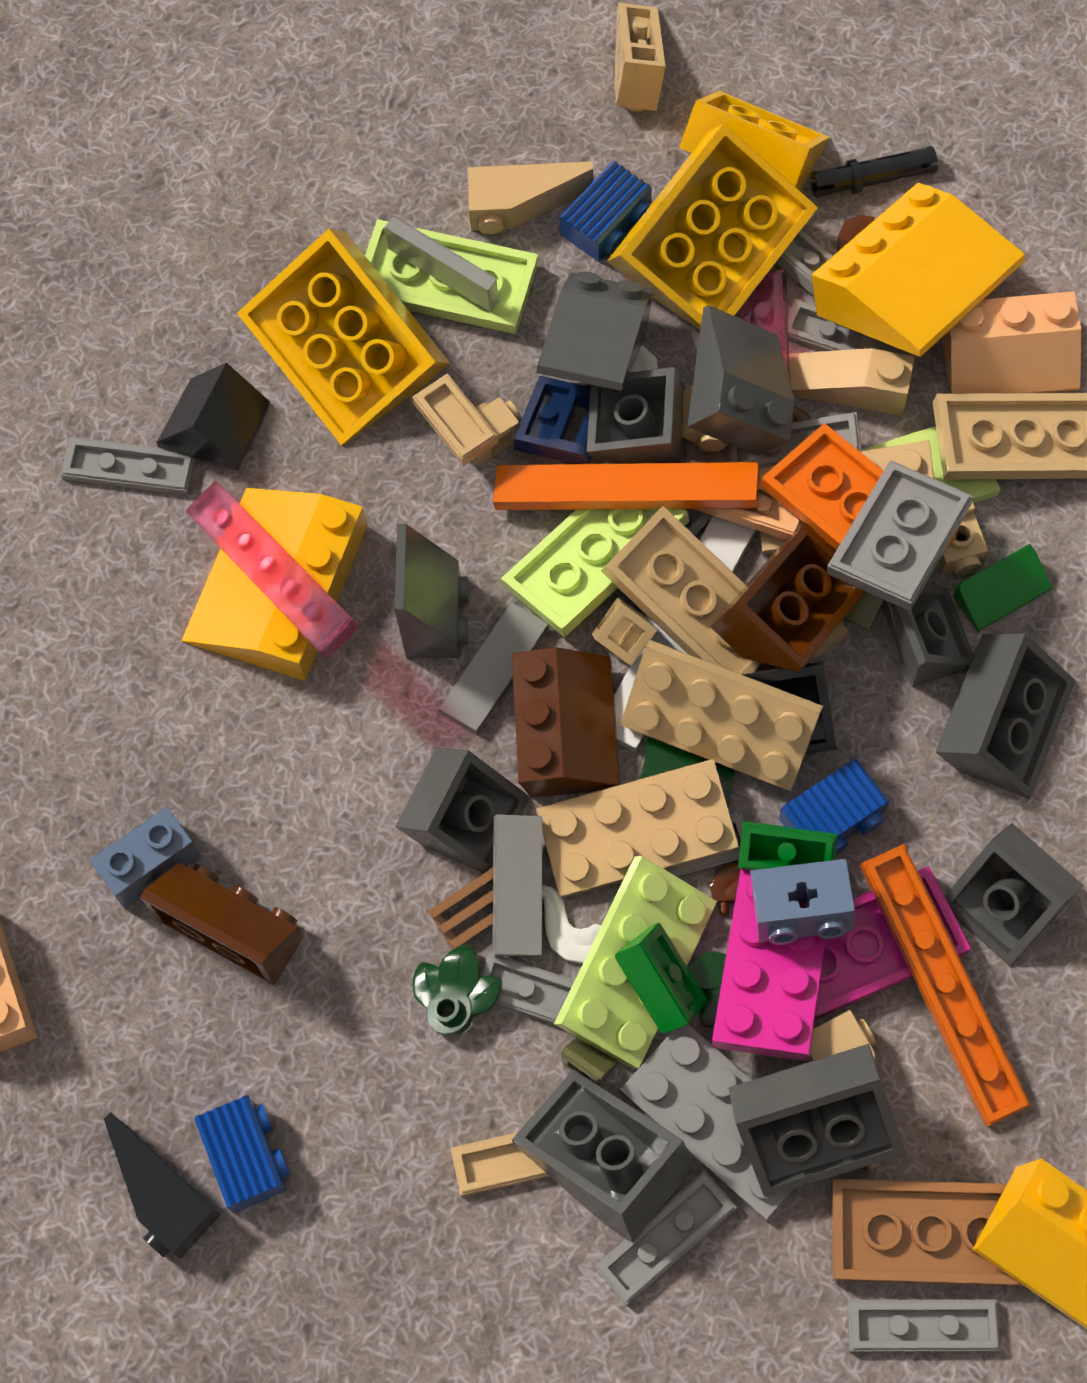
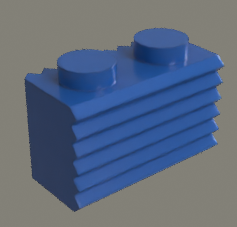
(606, 211)
(839, 804)
(242, 1154)

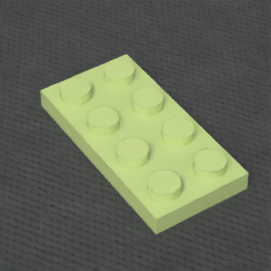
(431, 297)
(563, 572)
(602, 1001)

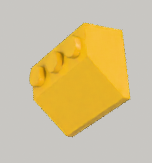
(781, 142)
(1042, 1236)

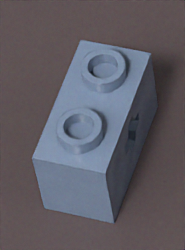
(144, 856)
(820, 884)

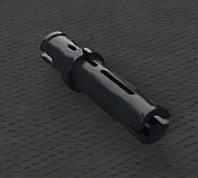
(856, 174)

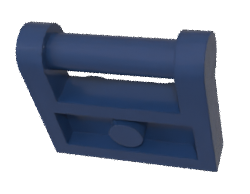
(548, 419)

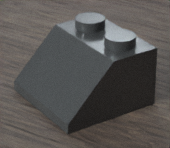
(639, 421)
(457, 806)
(1011, 893)

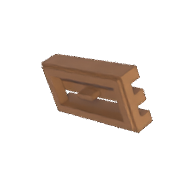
(446, 926)

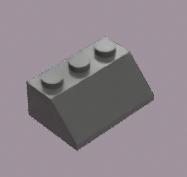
(1006, 713)
(815, 1120)

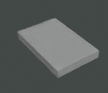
(899, 535)

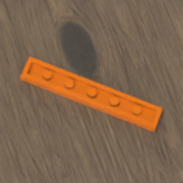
(627, 486)
(945, 985)

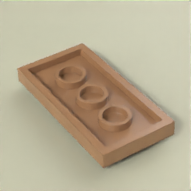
(912, 1232)

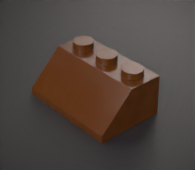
(788, 605)
(565, 722)
(224, 920)

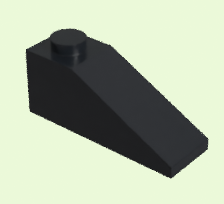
(160, 1197)

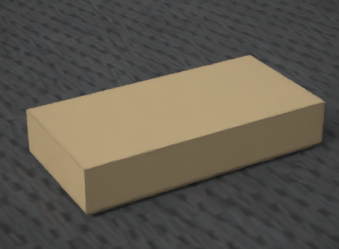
(455, 419)
(492, 1165)

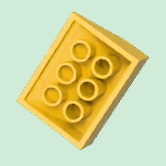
(713, 229)
(914, 271)
(342, 336)
(239, 618)

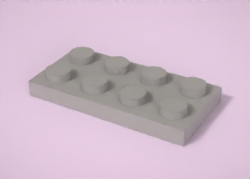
(688, 1094)

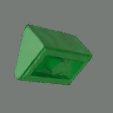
(1002, 587)
(780, 846)
(661, 979)

